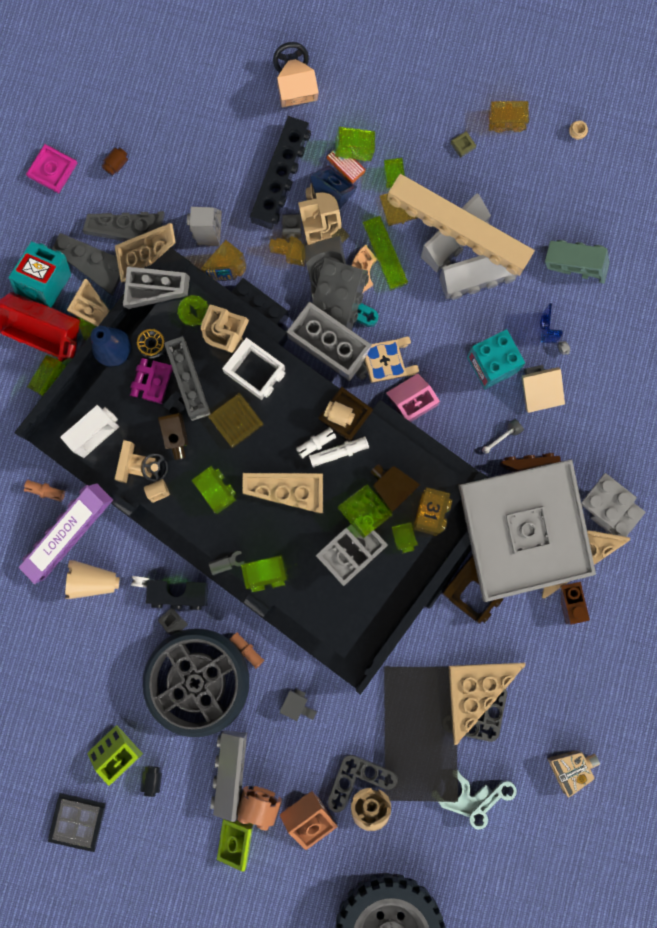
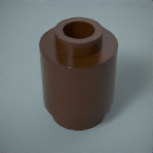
(114, 161)

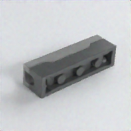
(187, 378)

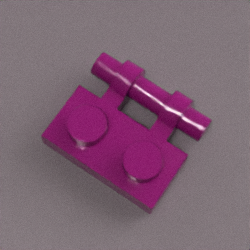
(156, 383)

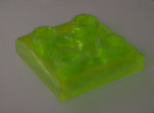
(365, 511)

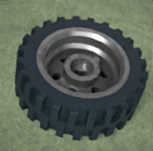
(390, 897)

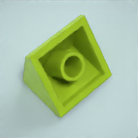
(235, 844)

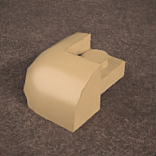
(223, 328)

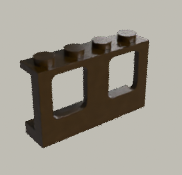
(458, 585)

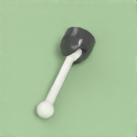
(513, 428)

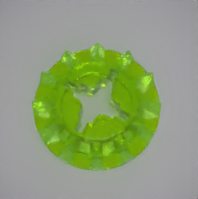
(184, 309)

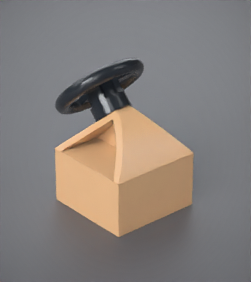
(296, 80)

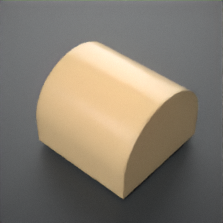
(156, 491)

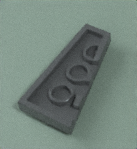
(122, 226)
(90, 261)

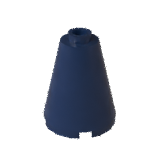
(110, 345)

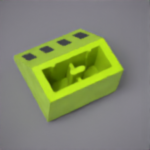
(113, 755)

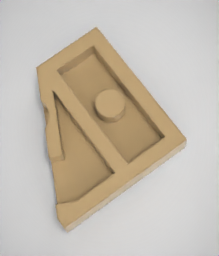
(88, 305)

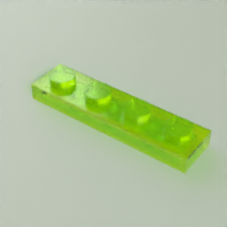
(385, 253)

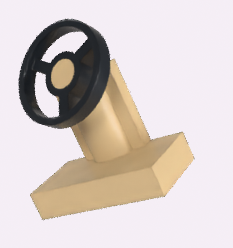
(138, 465)

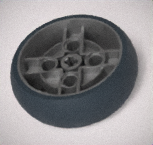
(214, 713)

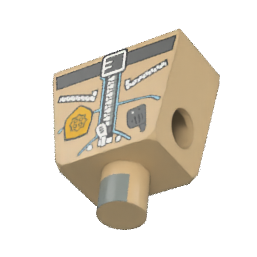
(573, 770)

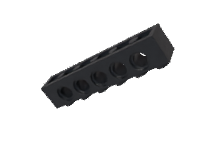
(292, 129)

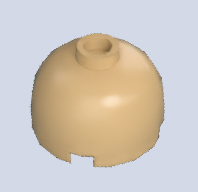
(371, 809)

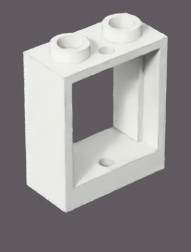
(240, 355)
(90, 431)

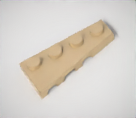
(291, 489)

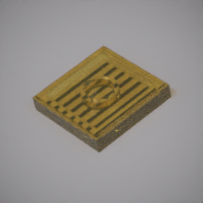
(235, 420)

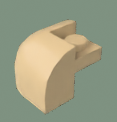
(320, 217)

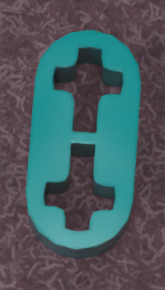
(367, 311)

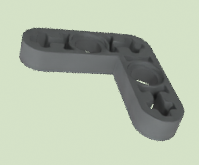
(489, 722)
(358, 771)

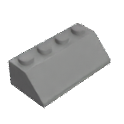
(442, 248)
(471, 276)
(329, 341)
(230, 774)

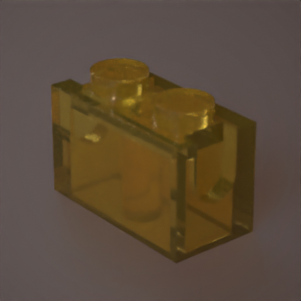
(508, 116)

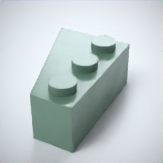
(578, 258)

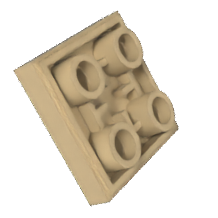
(543, 389)

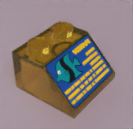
(225, 263)

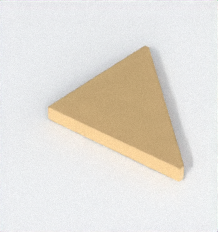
(601, 546)
(475, 690)

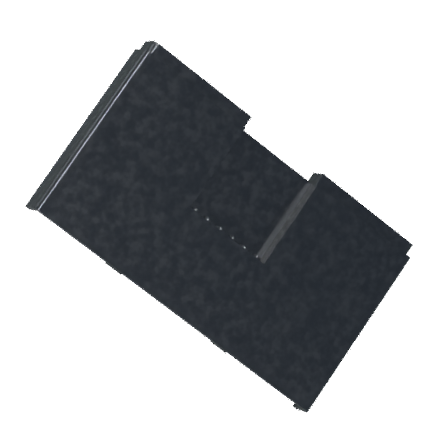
(339, 625)

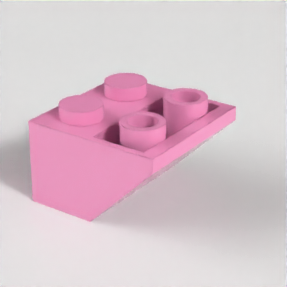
(413, 398)

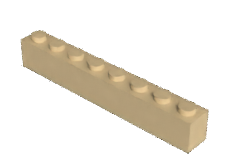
(460, 225)

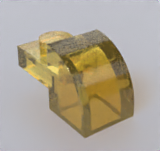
(293, 250)

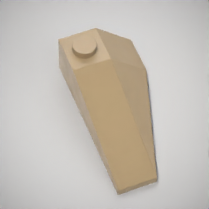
(141, 249)

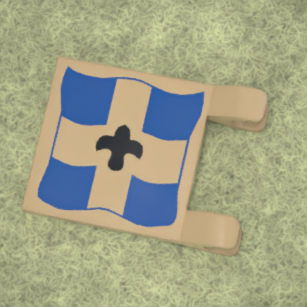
(385, 361)

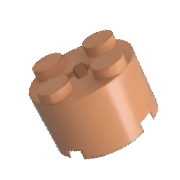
(258, 807)

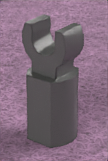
(225, 563)

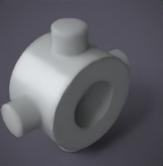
(564, 348)

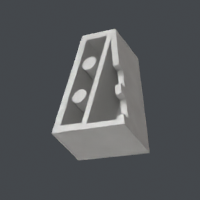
(205, 225)
(153, 286)

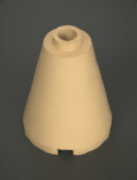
(89, 580)

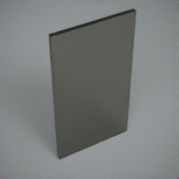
(419, 734)

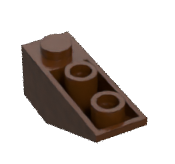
(528, 462)

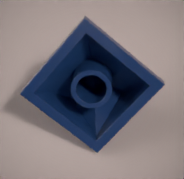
(333, 183)

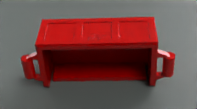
(38, 326)

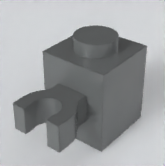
(295, 705)

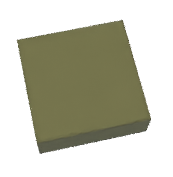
(463, 144)

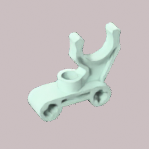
(480, 802)

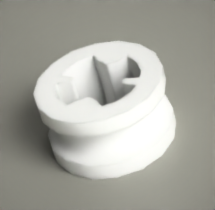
(139, 581)

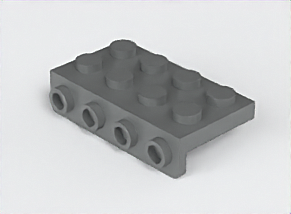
(340, 291)

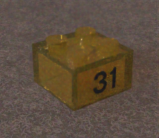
(432, 511)

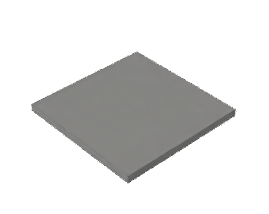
(527, 530)

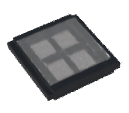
(77, 822)

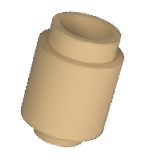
(339, 413)

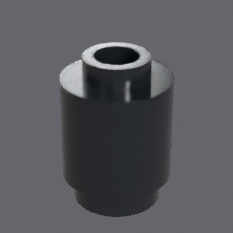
(151, 781)

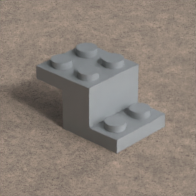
(612, 506)
(350, 553)

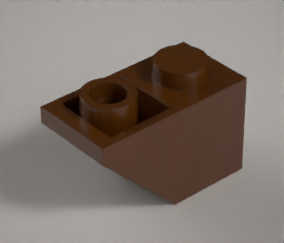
(573, 604)

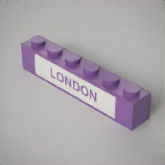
(65, 533)

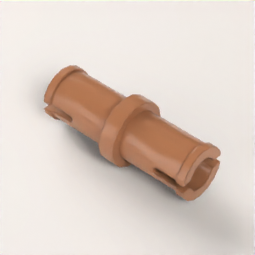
(44, 490)
(247, 650)

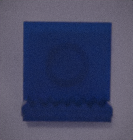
(548, 335)

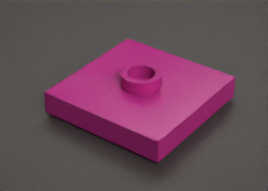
(51, 168)

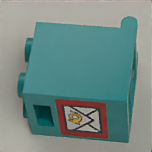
(40, 274)
(495, 359)

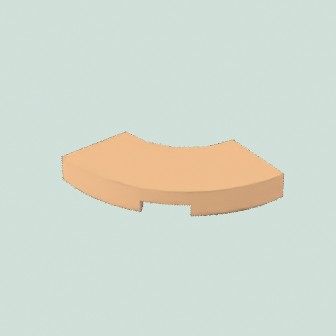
(364, 260)

